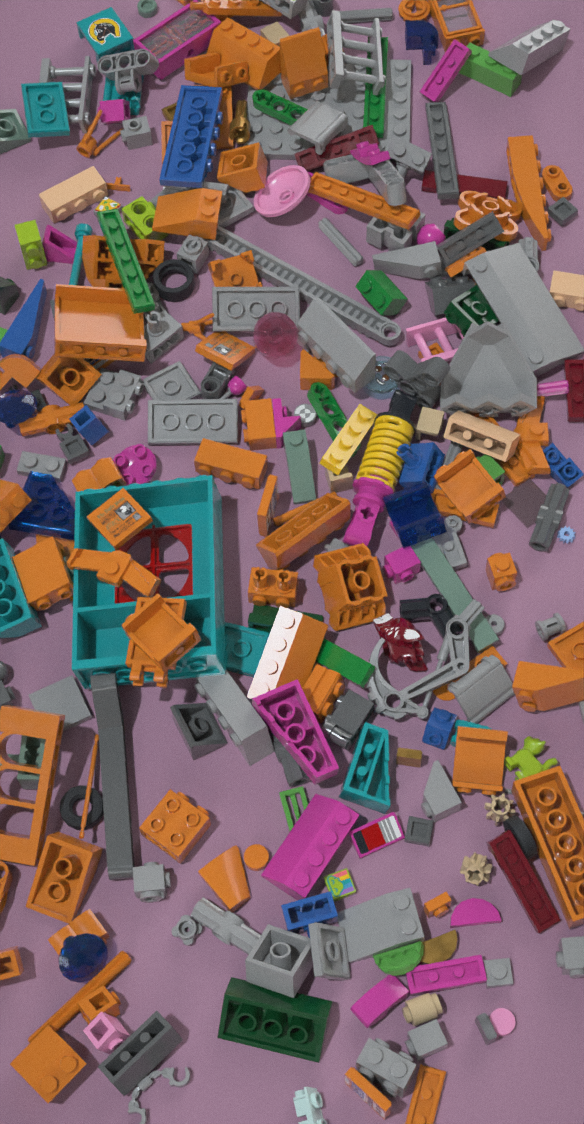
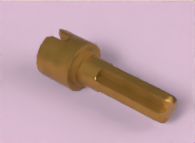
(240, 125)

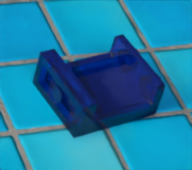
(414, 514)

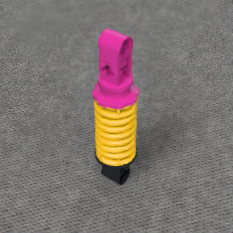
(380, 466)

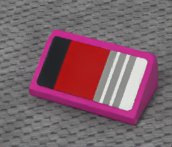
(376, 835)

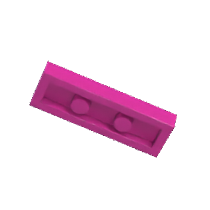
(445, 71)
(446, 975)

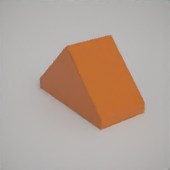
(313, 371)

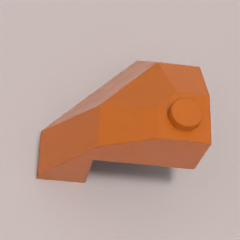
(100, 265)

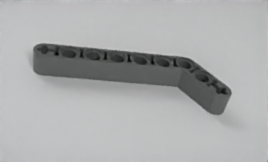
(114, 776)

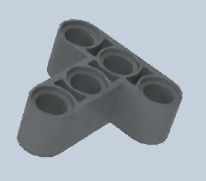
(418, 379)

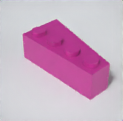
(296, 727)

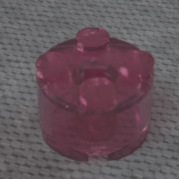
(284, 327)

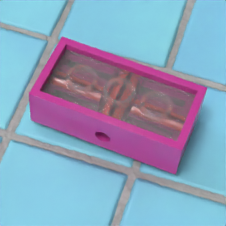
(178, 38)

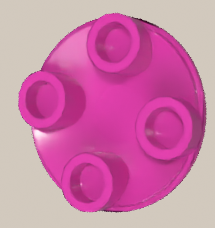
(136, 464)

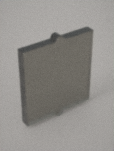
(525, 502)

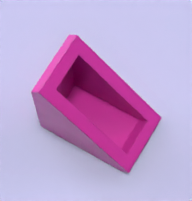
(58, 246)

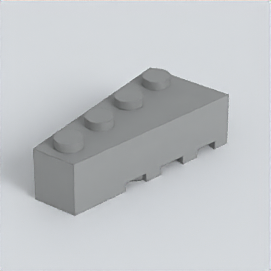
(236, 716)

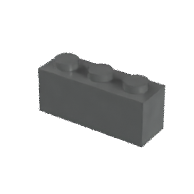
(140, 1053)

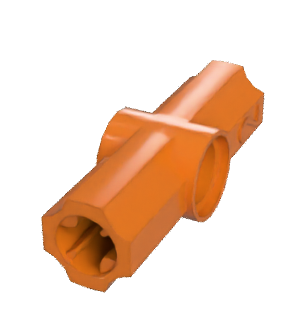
(50, 419)

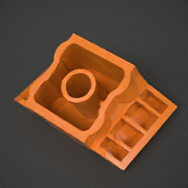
(351, 586)

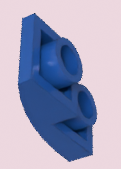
(562, 469)

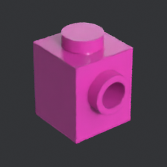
(114, 111)
(401, 565)

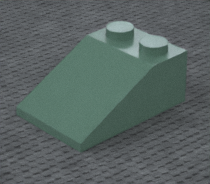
(12, 130)

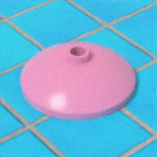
(282, 191)

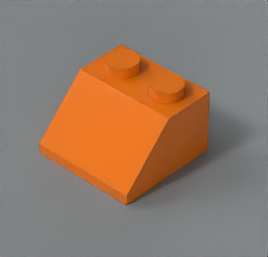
(243, 168)
(68, 377)
(48, 1063)

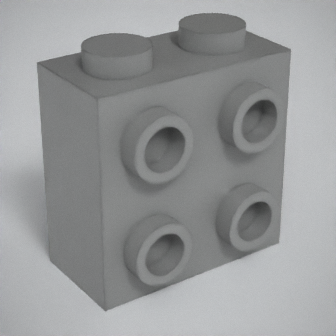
(386, 1067)

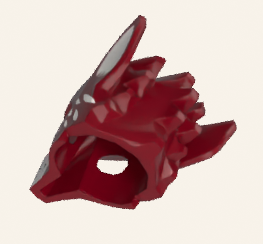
(401, 642)

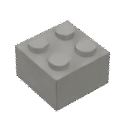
(279, 961)

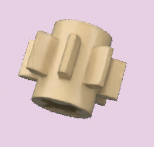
(500, 802)
(476, 868)

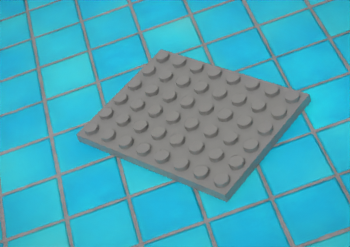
(347, 99)

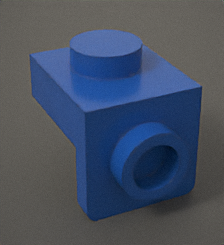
(439, 728)

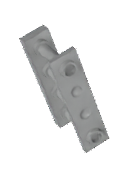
(337, 57)
(49, 73)

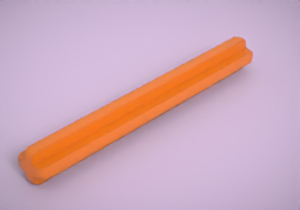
(71, 1007)

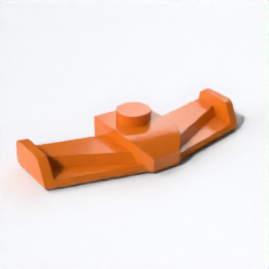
(532, 438)
(114, 568)

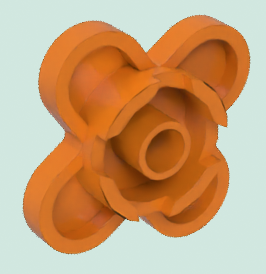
(477, 205)

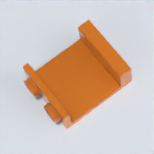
(479, 760)

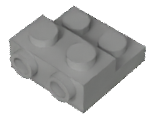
(114, 393)

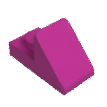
(282, 422)

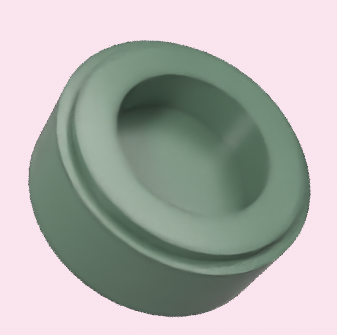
(147, 8)

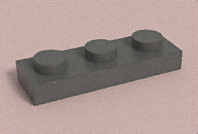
(470, 238)

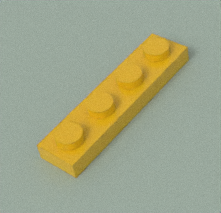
(348, 439)

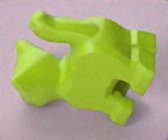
(525, 759)

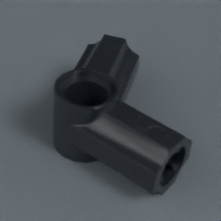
(420, 610)

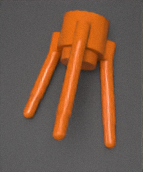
(88, 144)

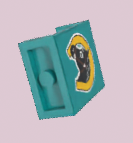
(105, 33)

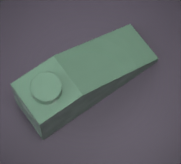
(299, 466)

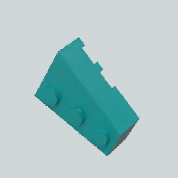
(368, 773)

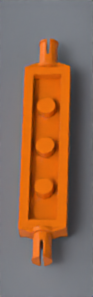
(235, 7)

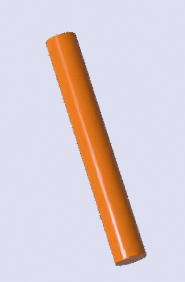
(285, 517)

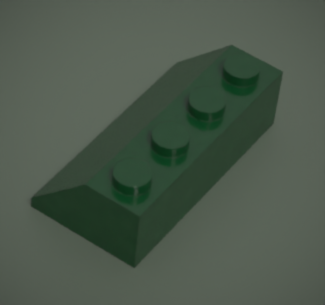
(274, 1020)

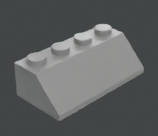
(532, 46)
(336, 345)

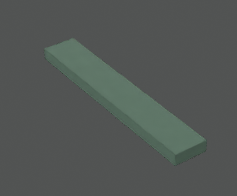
(454, 591)

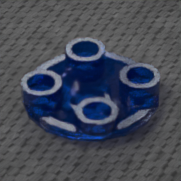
(17, 407)
(82, 957)

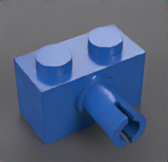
(420, 464)
(308, 911)

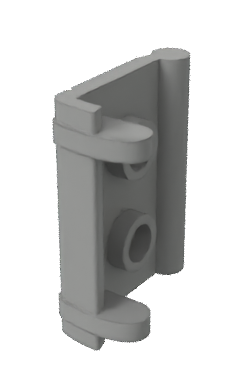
(319, 125)
(482, 689)

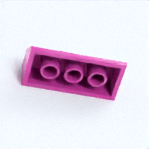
(310, 846)

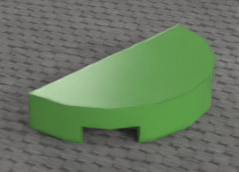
(400, 959)

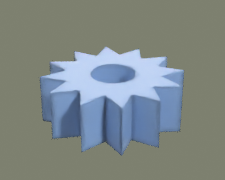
(567, 539)

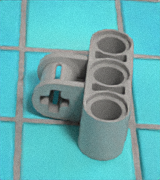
(128, 77)

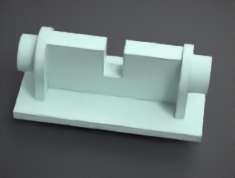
(309, 1104)

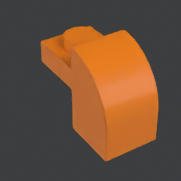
(19, 368)

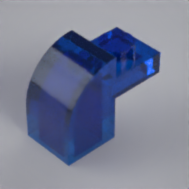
(421, 36)

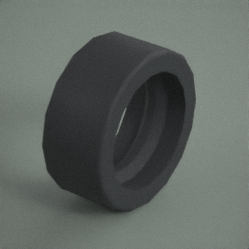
(170, 267)

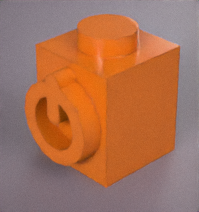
(501, 571)

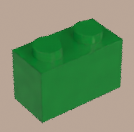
(381, 292)

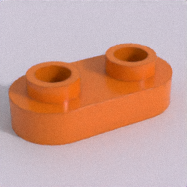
(555, 179)

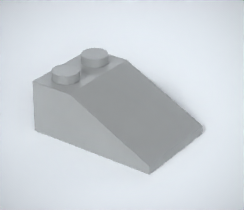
(380, 925)

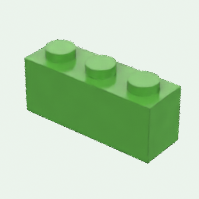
(489, 71)

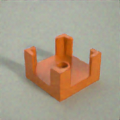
(234, 271)

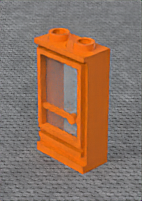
(456, 21)

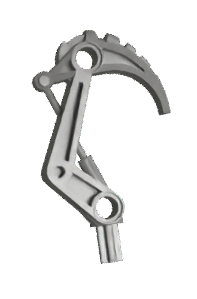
(455, 645)

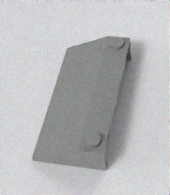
(525, 307)

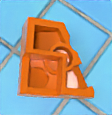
(227, 879)

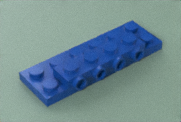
(192, 137)

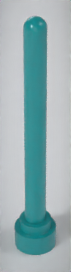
(80, 231)

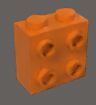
(175, 825)

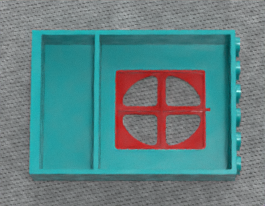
(193, 515)

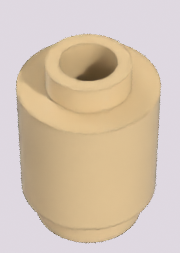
(422, 1009)

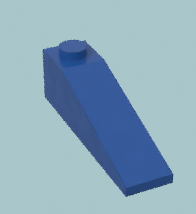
(24, 330)

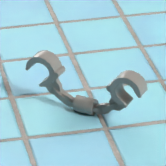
(147, 1081)

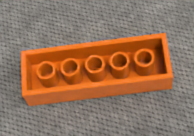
(559, 836)

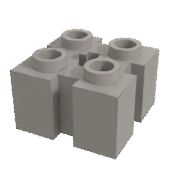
(392, 236)

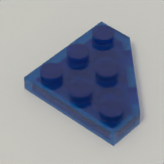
(48, 512)

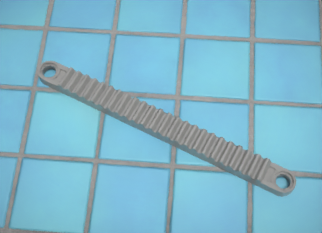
(286, 275)

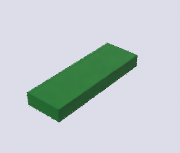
(345, 663)

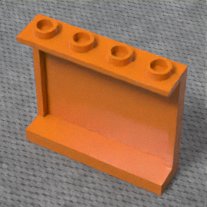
(97, 324)

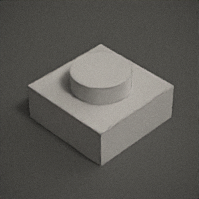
(498, 973)

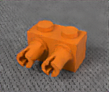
(273, 587)

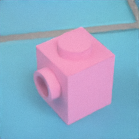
(106, 1033)

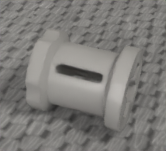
(555, 624)

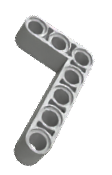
(382, 175)

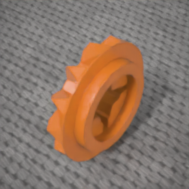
(406, 6)

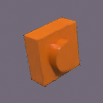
(437, 906)

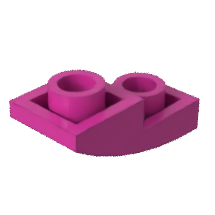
(369, 153)
(378, 1000)

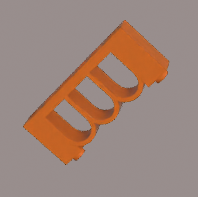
(38, 724)

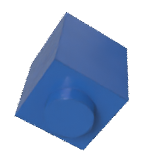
(88, 425)

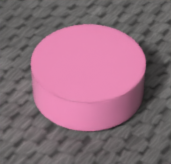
(502, 1021)

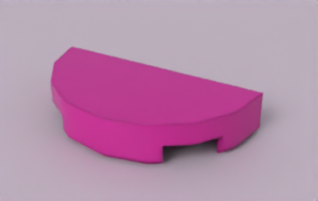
(474, 912)

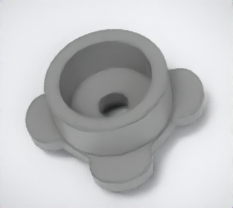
(186, 922)

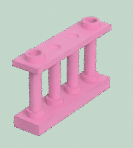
(432, 330)

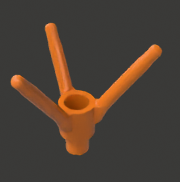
(198, 326)

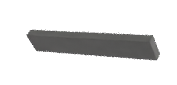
(441, 150)

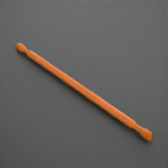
(89, 787)

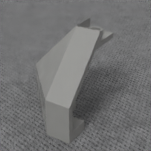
(489, 375)

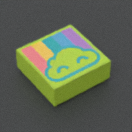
(340, 884)

